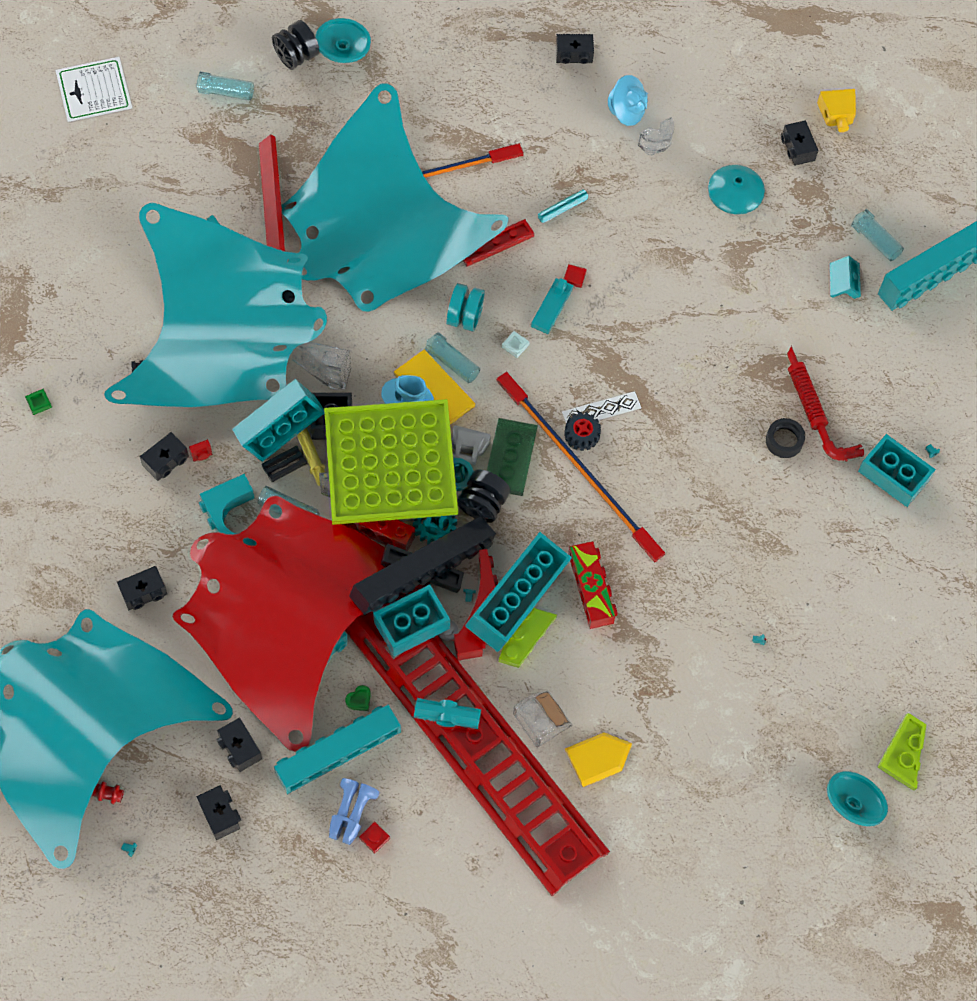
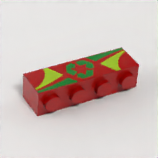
(592, 585)

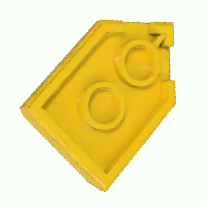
(598, 757)

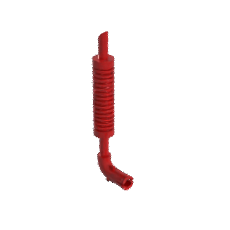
(815, 412)

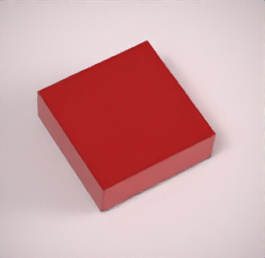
(575, 275)

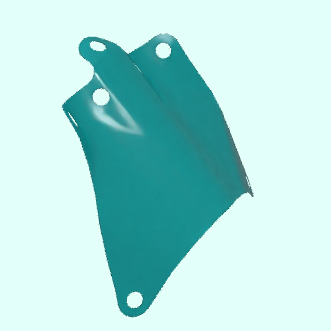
(380, 211)
(218, 316)
(77, 715)

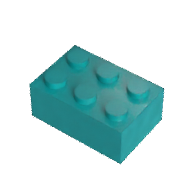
(896, 470)
(411, 620)

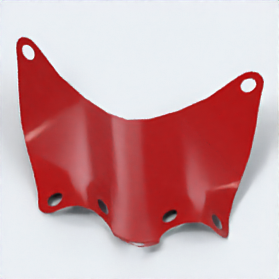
(278, 609)

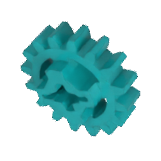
(430, 530)

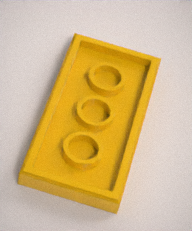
(438, 383)

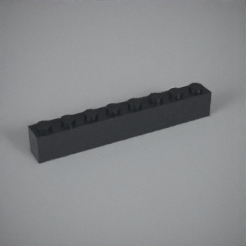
(422, 565)

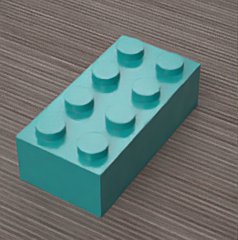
(278, 420)

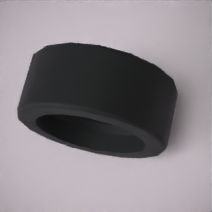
(786, 424)

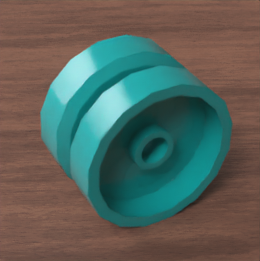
(465, 307)

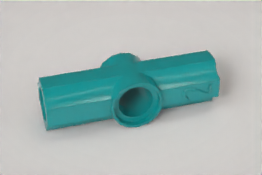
(447, 713)

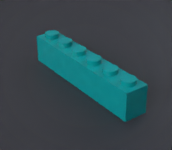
(337, 749)

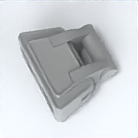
(470, 442)

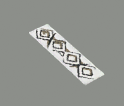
(607, 407)

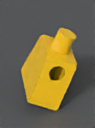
(838, 108)

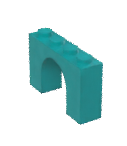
(222, 499)

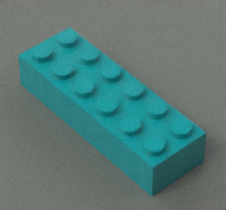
(930, 268)
(518, 592)

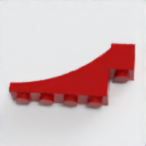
(466, 642)

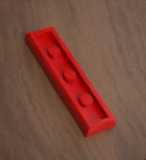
(507, 238)

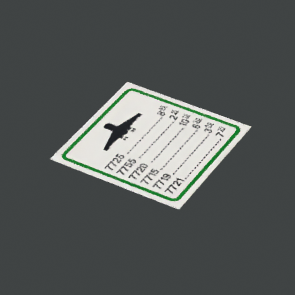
(93, 89)

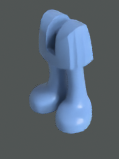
(352, 823)

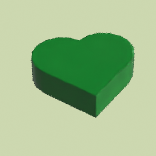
(359, 699)

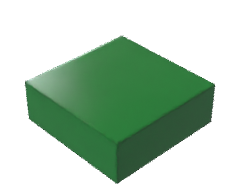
(38, 401)

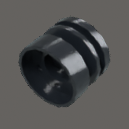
(295, 44)
(483, 495)

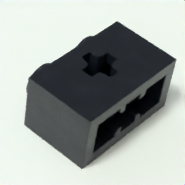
(574, 48)
(799, 143)
(164, 456)
(147, 579)
(235, 733)
(220, 824)

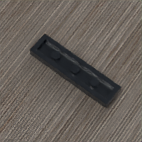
(449, 580)

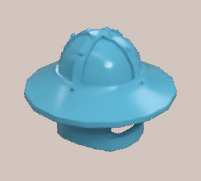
(628, 100)
(405, 389)

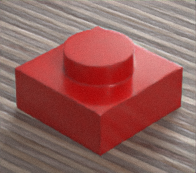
(200, 451)
(374, 837)

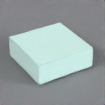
(515, 344)

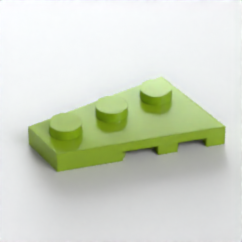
(526, 637)
(904, 752)

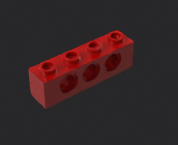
(387, 531)

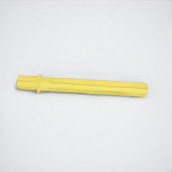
(311, 455)

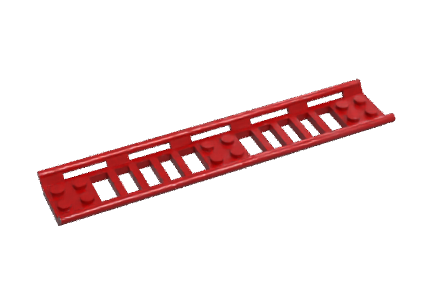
(564, 853)

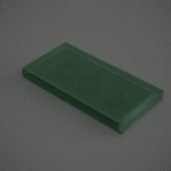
(512, 453)

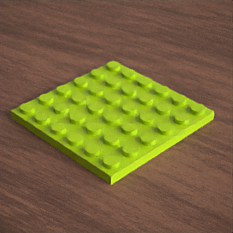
(390, 461)

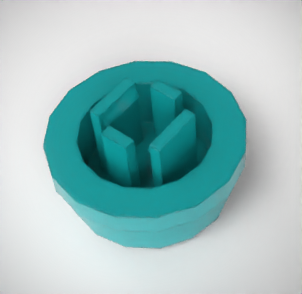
(462, 471)

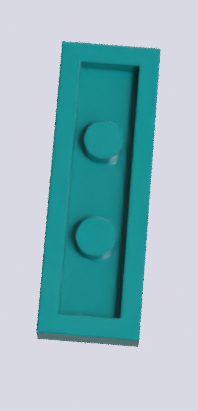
(552, 305)

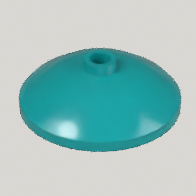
(343, 40)
(734, 196)
(857, 799)

